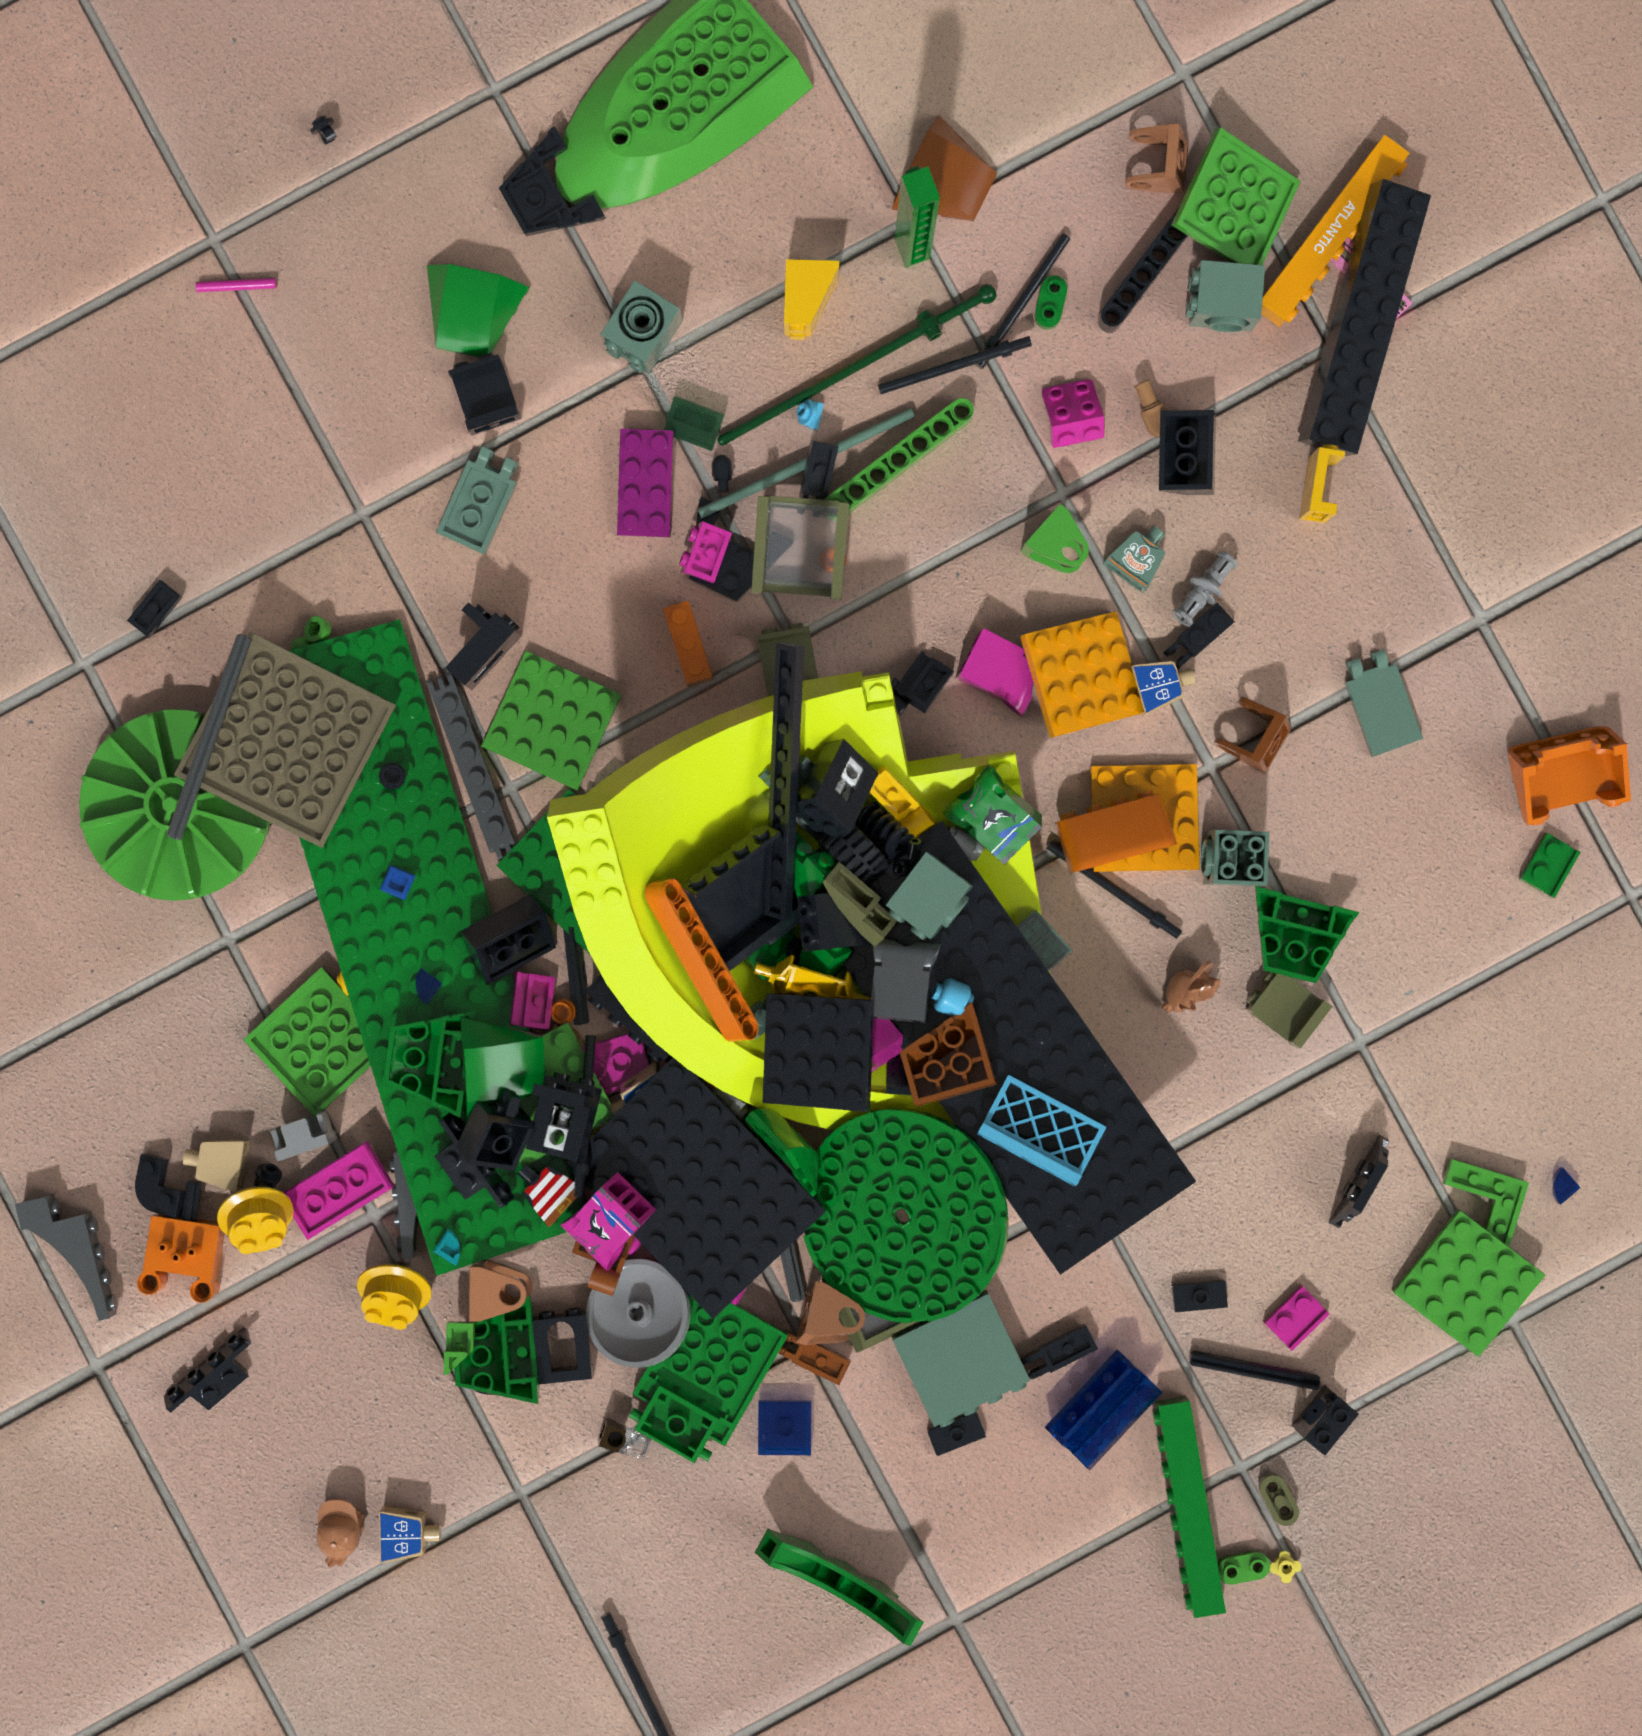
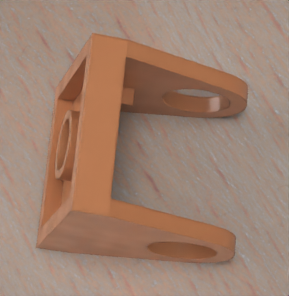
(1177, 144)
(489, 1293)
(821, 1316)

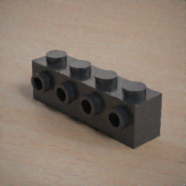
(603, 997)

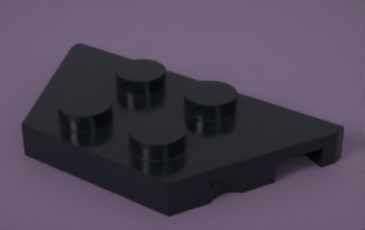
(1364, 1183)

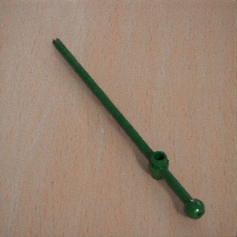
(928, 326)

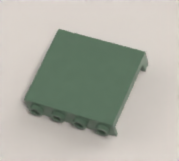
(961, 1361)

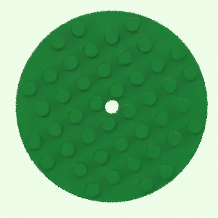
(953, 1206)

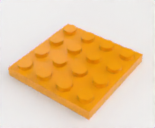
(1082, 674)
(1179, 797)

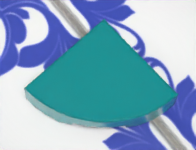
(448, 1247)

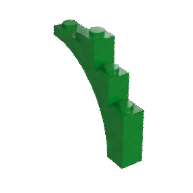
(809, 874)
(842, 1580)

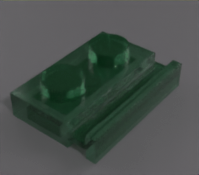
(694, 423)

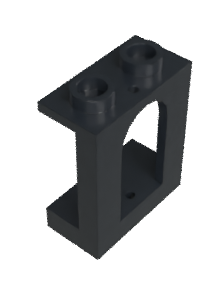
(578, 1322)
(1328, 1421)

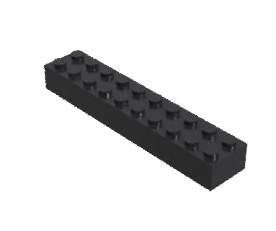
(1364, 316)

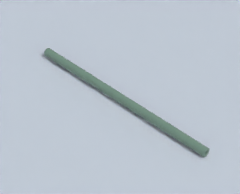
(800, 465)

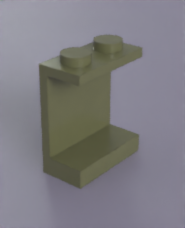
(796, 635)
(1287, 1008)

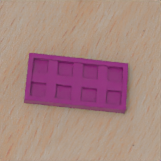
(645, 483)

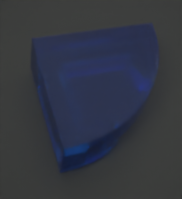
(426, 986)
(1563, 1186)

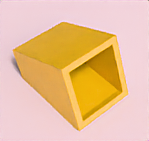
(807, 294)

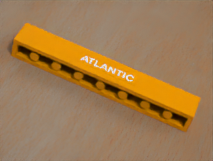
(1330, 233)

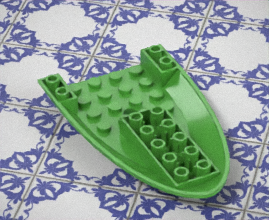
(706, 117)

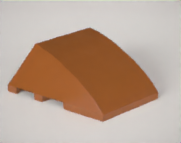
(957, 171)

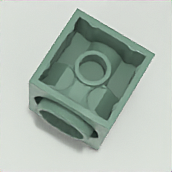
(1225, 296)
(641, 345)
(1235, 858)
(929, 897)

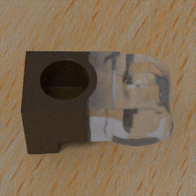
(623, 1439)

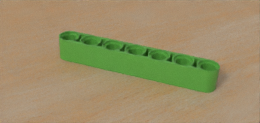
(906, 449)

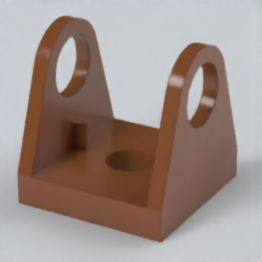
(1269, 743)

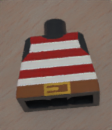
(547, 1191)

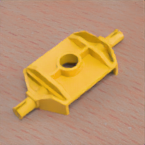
(799, 980)

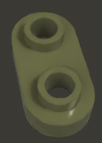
(1277, 1498)

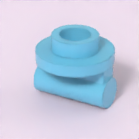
(810, 413)

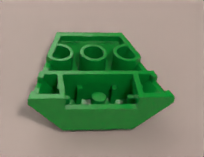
(471, 307)
(1298, 934)
(428, 1061)
(498, 1061)
(787, 1145)
(503, 1357)

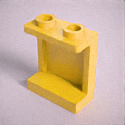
(1312, 506)

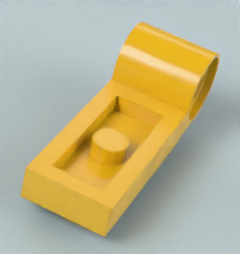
(901, 803)

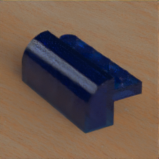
(1103, 1409)

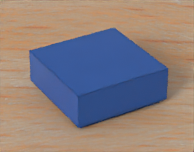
(397, 882)

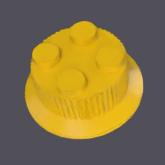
(255, 1218)
(392, 1294)

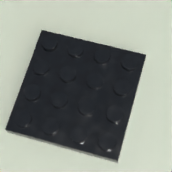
(818, 1051)

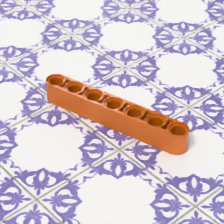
(701, 960)

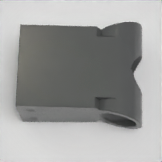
(903, 980)

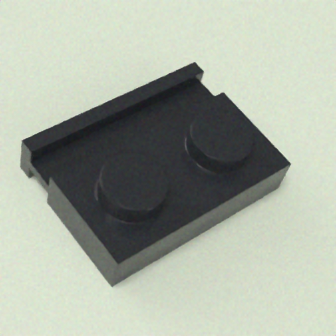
(923, 682)

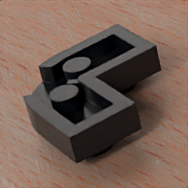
(151, 1188)

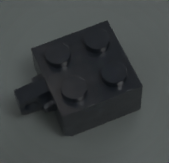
(496, 1133)

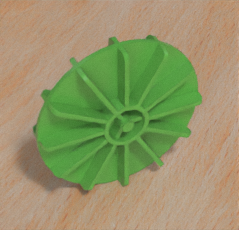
(130, 805)

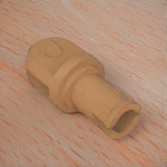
(1151, 407)

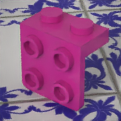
(1073, 413)

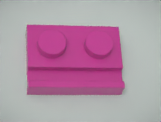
(532, 1001)
(1296, 1317)

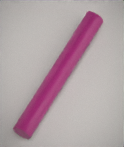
(234, 285)

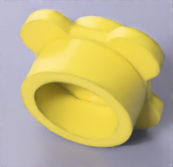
(1281, 1560)

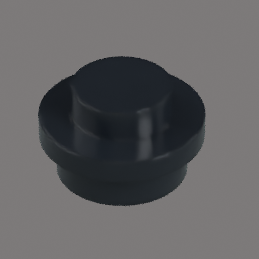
(392, 776)

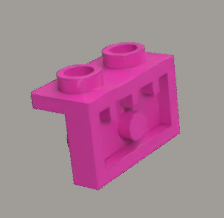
(705, 551)

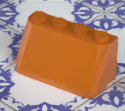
(1114, 832)

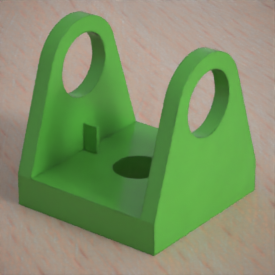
(1051, 537)

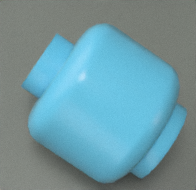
(951, 997)

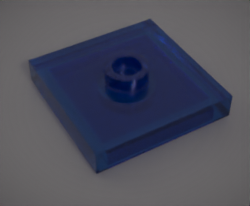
(784, 1427)

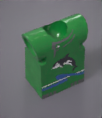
(995, 815)

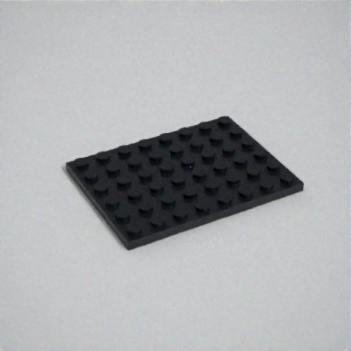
(715, 1186)

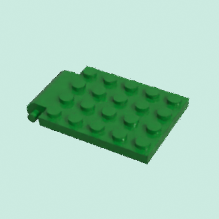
(706, 1380)

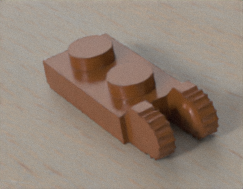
(817, 1359)

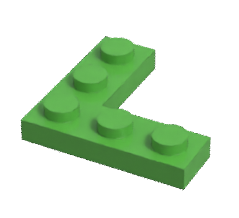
(1505, 1191)

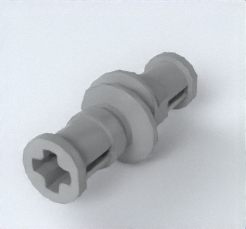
(1203, 588)

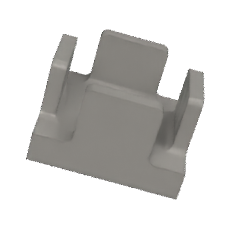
(303, 1135)

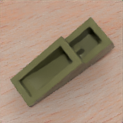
(858, 904)

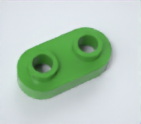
(1243, 1566)

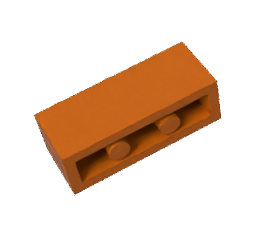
(688, 644)

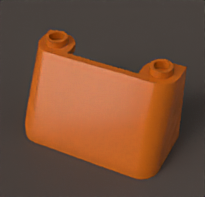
(1569, 771)

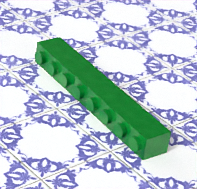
(916, 215)
(1190, 1507)

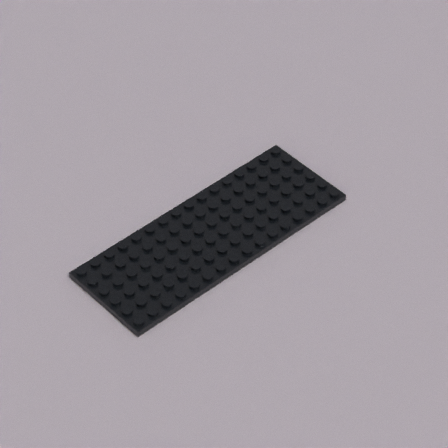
(1047, 1045)

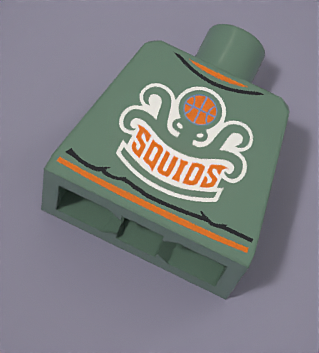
(1137, 558)

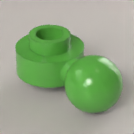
(315, 630)

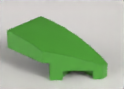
(459, 1343)

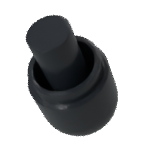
(722, 471)

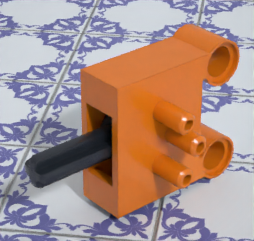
(183, 1248)

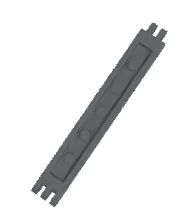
(472, 765)

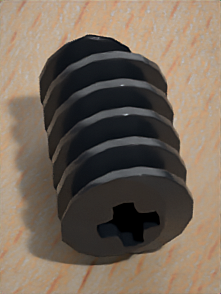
(883, 830)

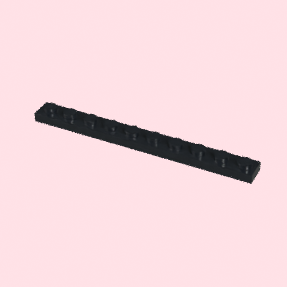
(784, 779)

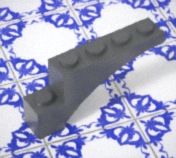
(406, 1214)
(77, 1242)

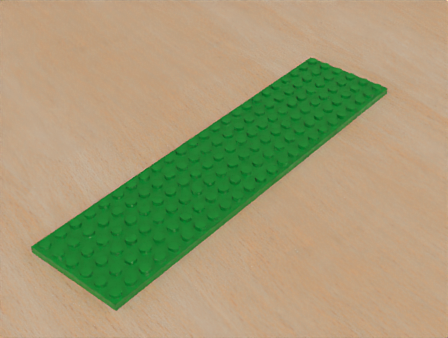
(388, 939)

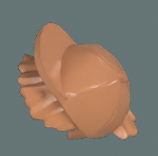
(1190, 987)
(338, 1530)

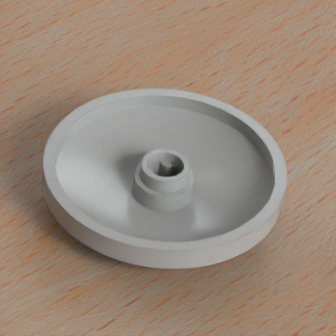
(642, 1318)

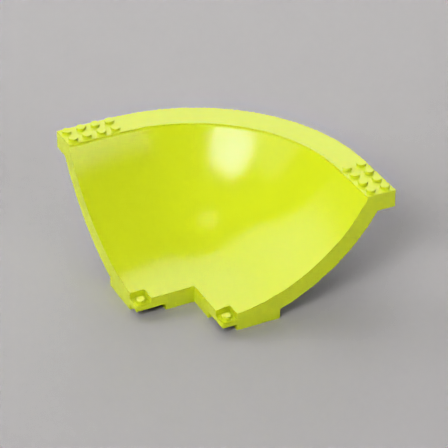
(689, 805)

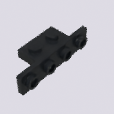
(466, 1177)
(213, 1377)

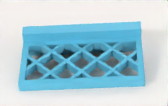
(1031, 1152)

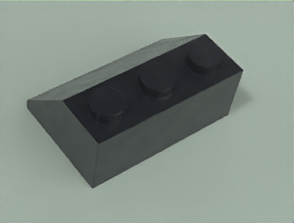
(1187, 452)
(509, 939)

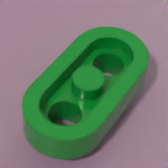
(1050, 301)

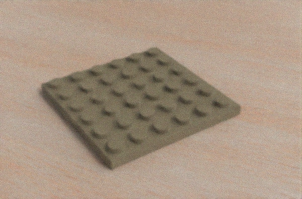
(291, 742)

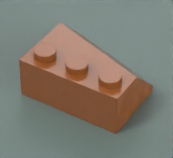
(948, 1060)

